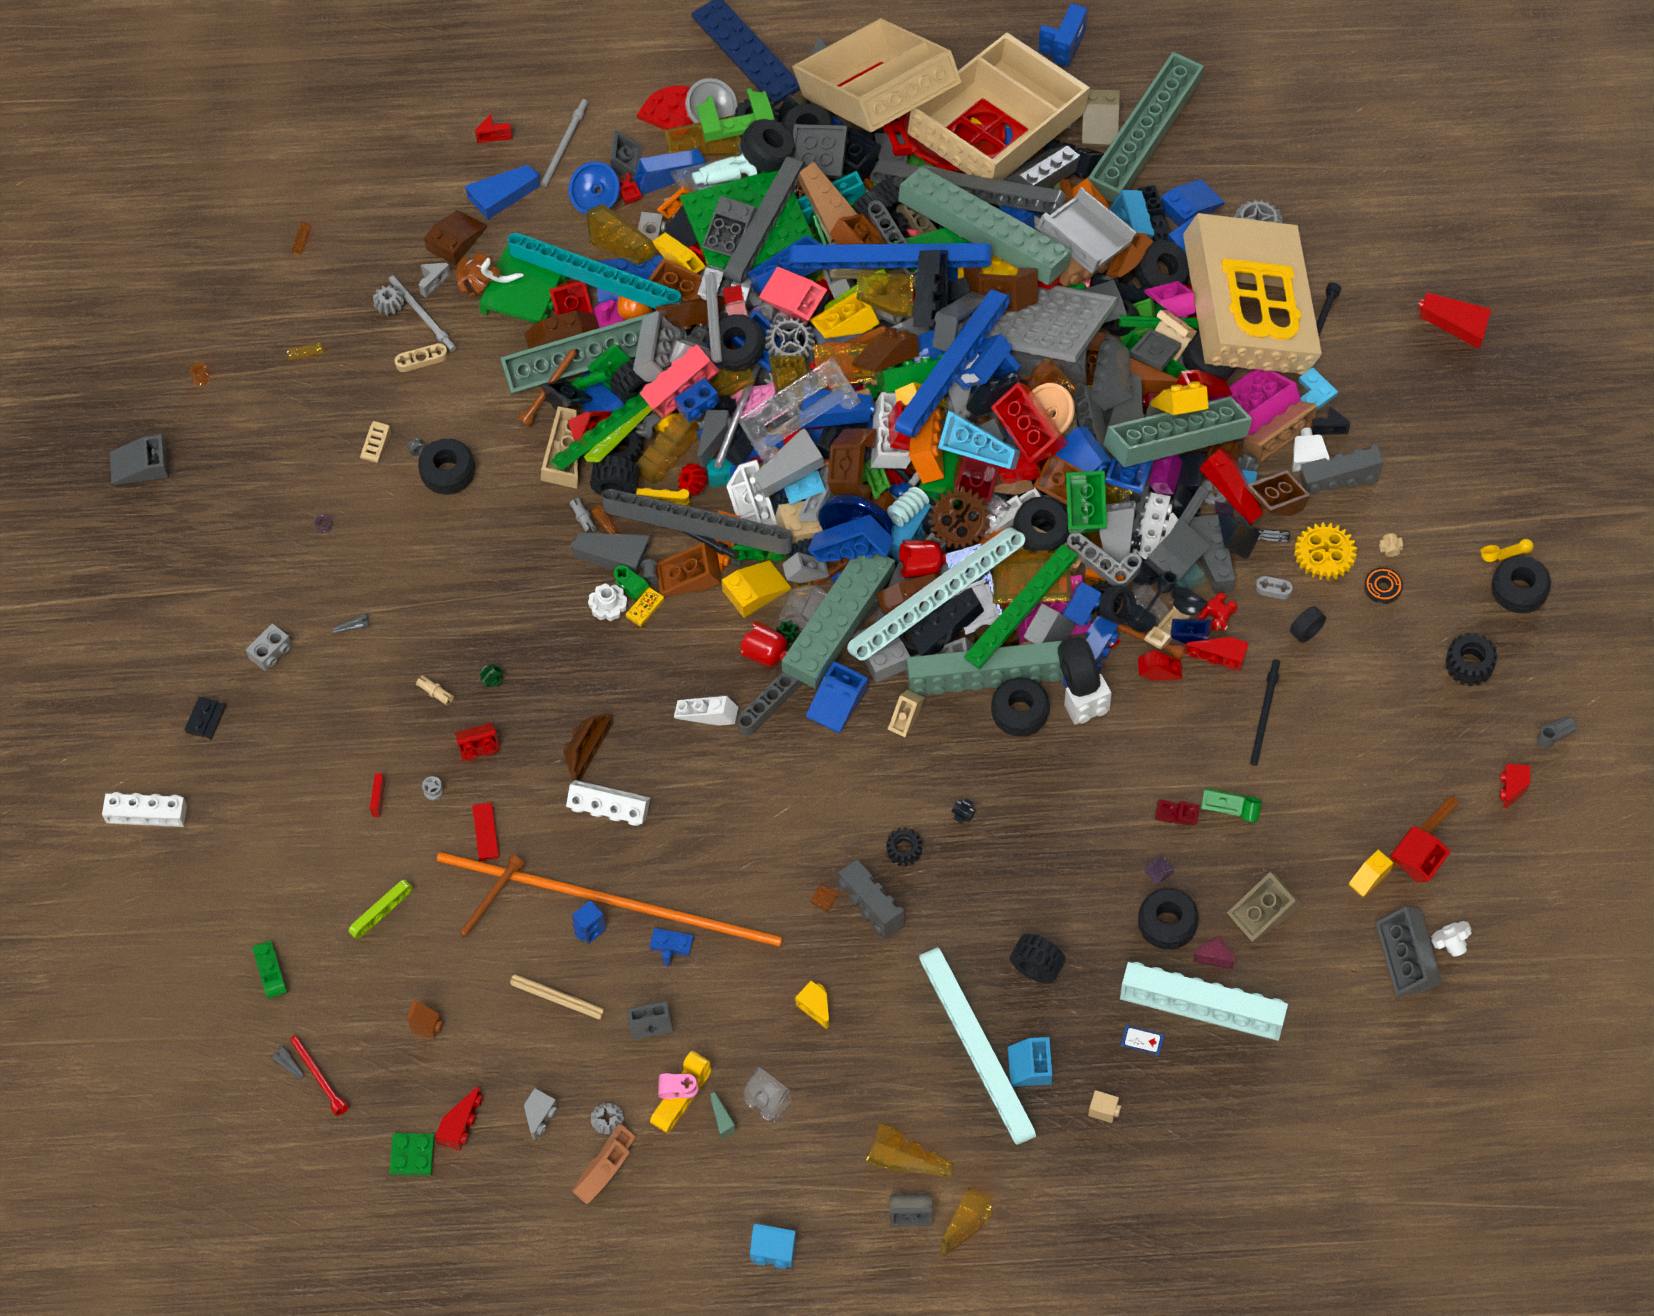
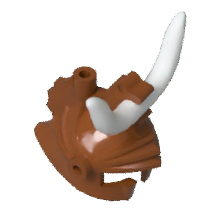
(479, 273)

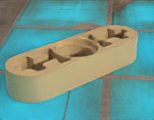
(421, 351)

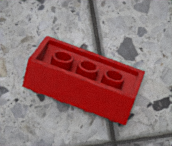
(1028, 424)

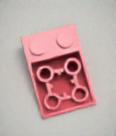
(793, 294)

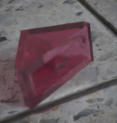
(1215, 954)

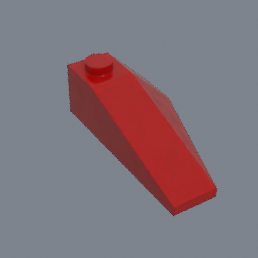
(1229, 479)

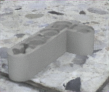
(1102, 558)

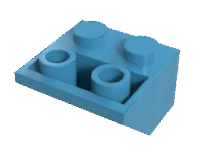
(1030, 1062)

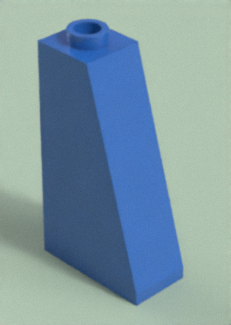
(655, 173)
(502, 190)
(837, 414)

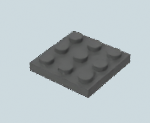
(822, 145)

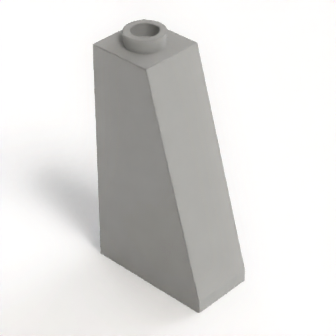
(792, 463)
(1118, 534)

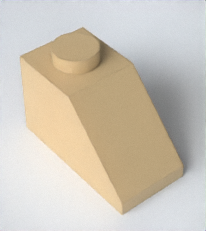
(906, 712)

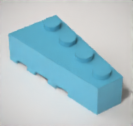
(974, 442)

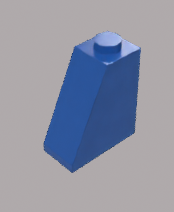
(1084, 451)

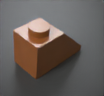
(424, 1020)

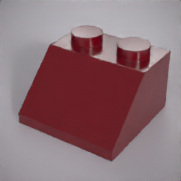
(976, 475)

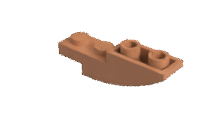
(605, 1165)

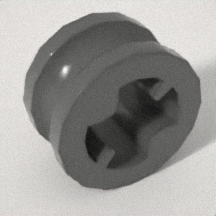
(416, 446)

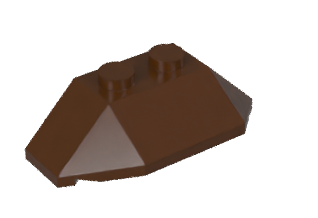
(688, 312)
(560, 327)
(900, 592)
(585, 744)

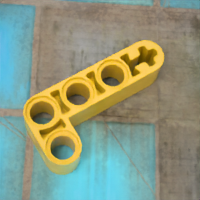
(671, 1110)

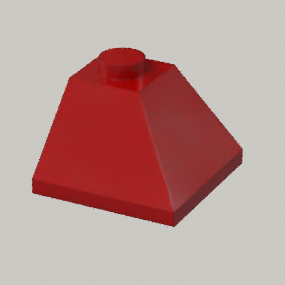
(570, 297)

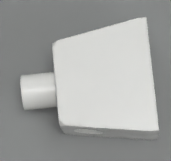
(1308, 449)

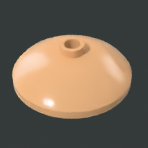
(1058, 399)

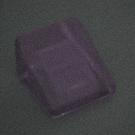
(1226, 509)
(1159, 870)

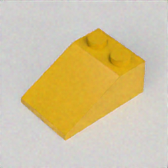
(845, 318)
(1182, 399)
(754, 587)

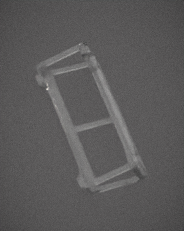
(755, 420)

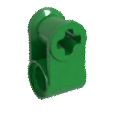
(631, 584)

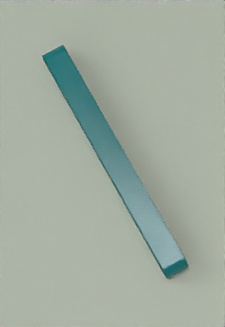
(590, 271)

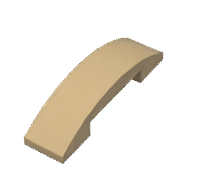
(1160, 635)

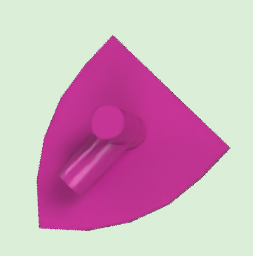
(607, 313)

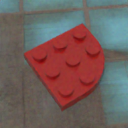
(666, 108)

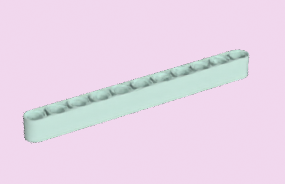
(927, 594)
(977, 1046)

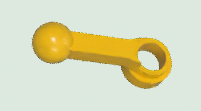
(1492, 552)

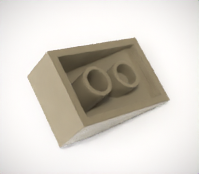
(1101, 118)
(1264, 907)

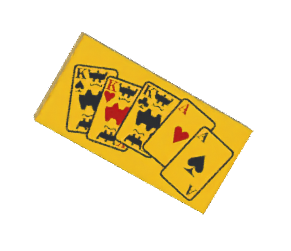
(645, 607)

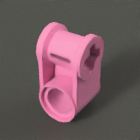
(674, 1086)

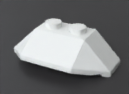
(744, 497)

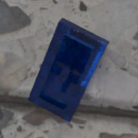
(1190, 630)

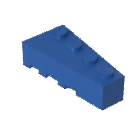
(761, 274)
(851, 540)

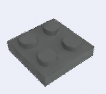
(1155, 349)

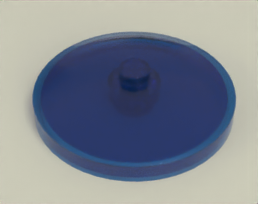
(849, 507)

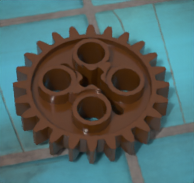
(972, 527)

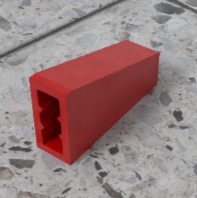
(1456, 317)

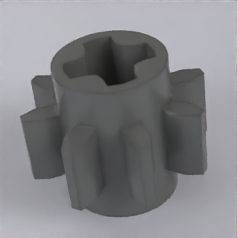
(1248, 462)

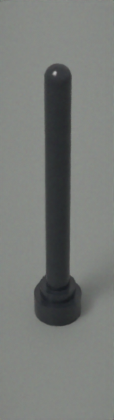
(1332, 292)

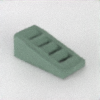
(724, 1122)

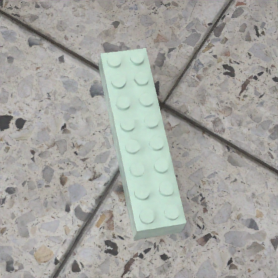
(1203, 1000)

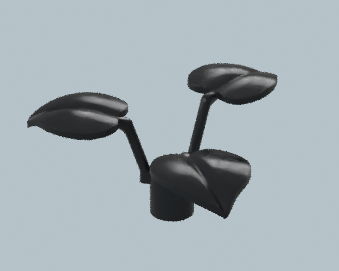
(1185, 600)

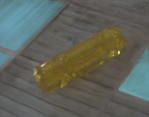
(305, 351)

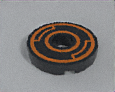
(1387, 576)

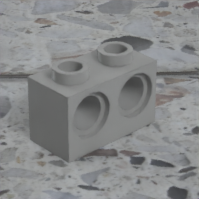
(265, 645)

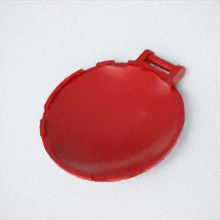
(913, 146)

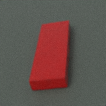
(485, 831)

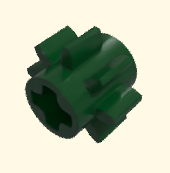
(788, 630)
(491, 675)

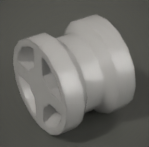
(430, 784)

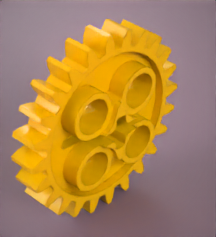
(1326, 565)

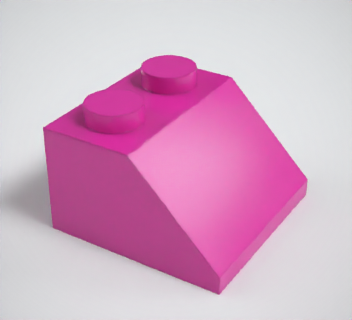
(1174, 298)

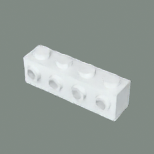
(1154, 523)
(608, 802)
(144, 809)

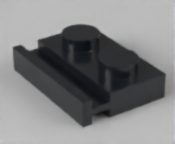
(205, 718)

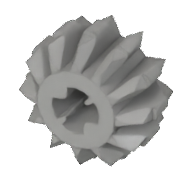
(388, 300)

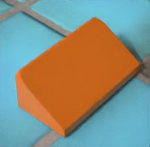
(673, 204)

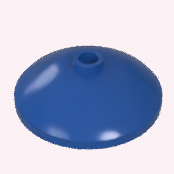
(587, 180)

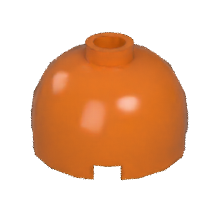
(630, 309)

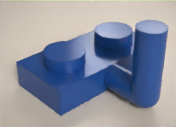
(671, 943)

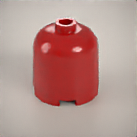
(920, 558)
(764, 645)

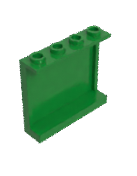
(525, 297)

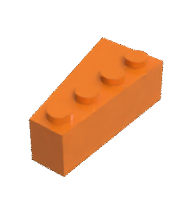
(924, 449)

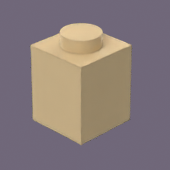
(1104, 1106)

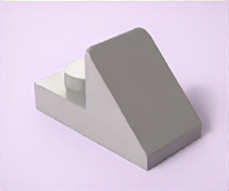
(434, 275)

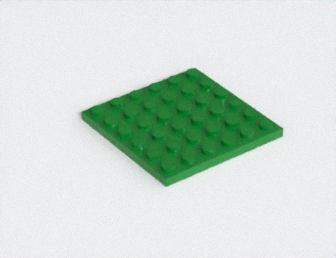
(749, 190)

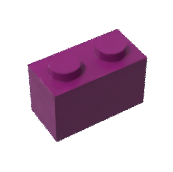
(1165, 474)

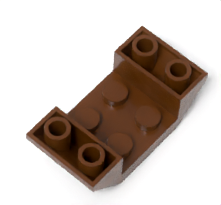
(1021, 288)
(847, 462)

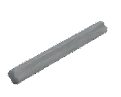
(713, 318)

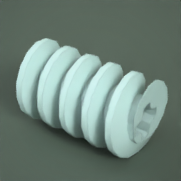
(907, 506)

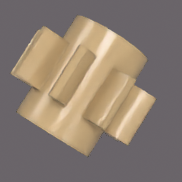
(1391, 545)

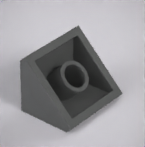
(625, 154)

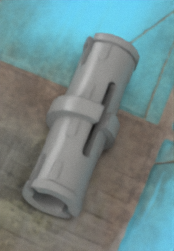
(583, 515)

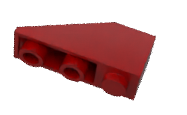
(1215, 386)
(1222, 651)
(456, 1123)

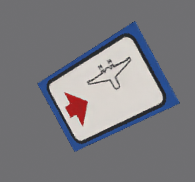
(1142, 1040)

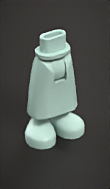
(724, 171)

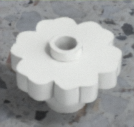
(607, 602)
(1452, 938)

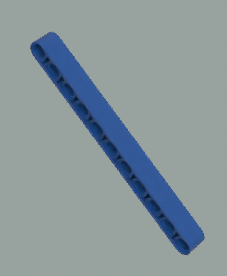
(884, 255)
(952, 363)

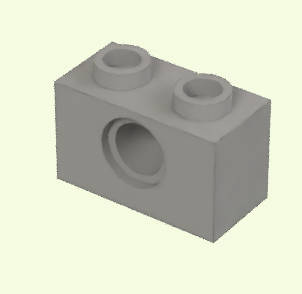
(652, 226)

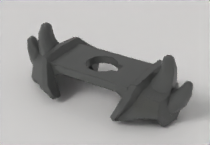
(645, 428)

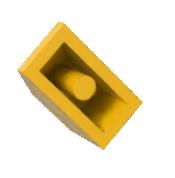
(1371, 873)
(814, 1003)

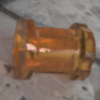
(199, 373)

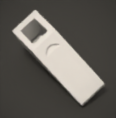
(707, 710)

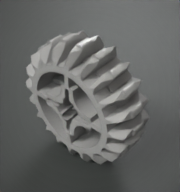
(1259, 211)
(798, 328)

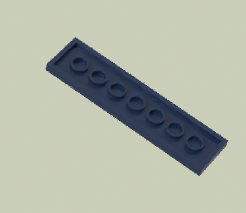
(746, 50)

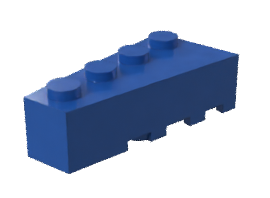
(1100, 637)

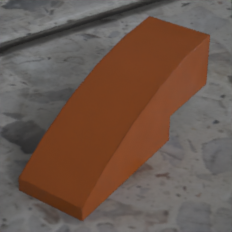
(1130, 256)

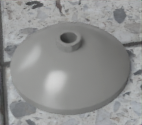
(722, 95)

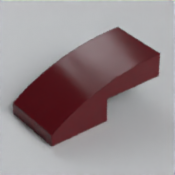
(1175, 813)

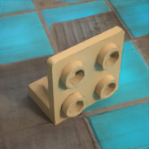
(1175, 329)

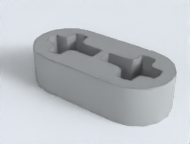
(1274, 587)

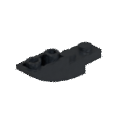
(1156, 212)

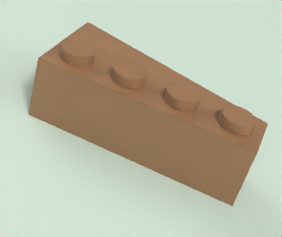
(824, 198)

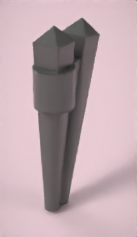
(355, 624)
(286, 1061)

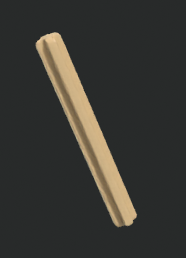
(557, 996)

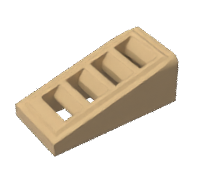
(380, 431)

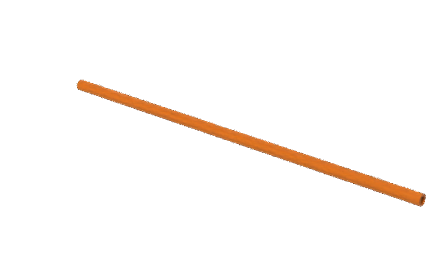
(613, 900)

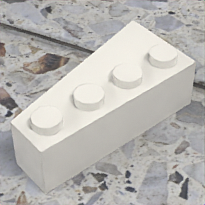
(882, 455)

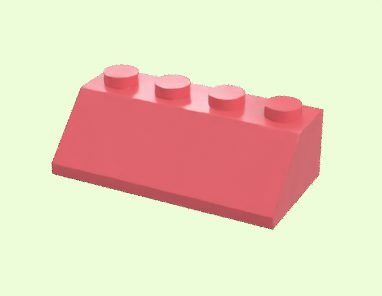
(678, 378)

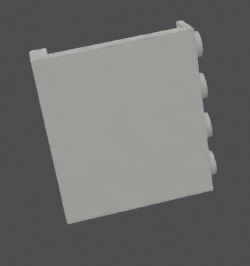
(1087, 230)

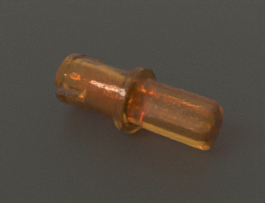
(604, 521)

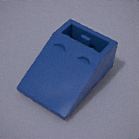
(837, 697)

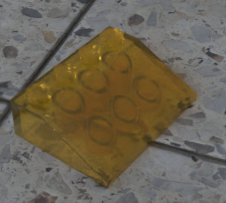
(1019, 568)

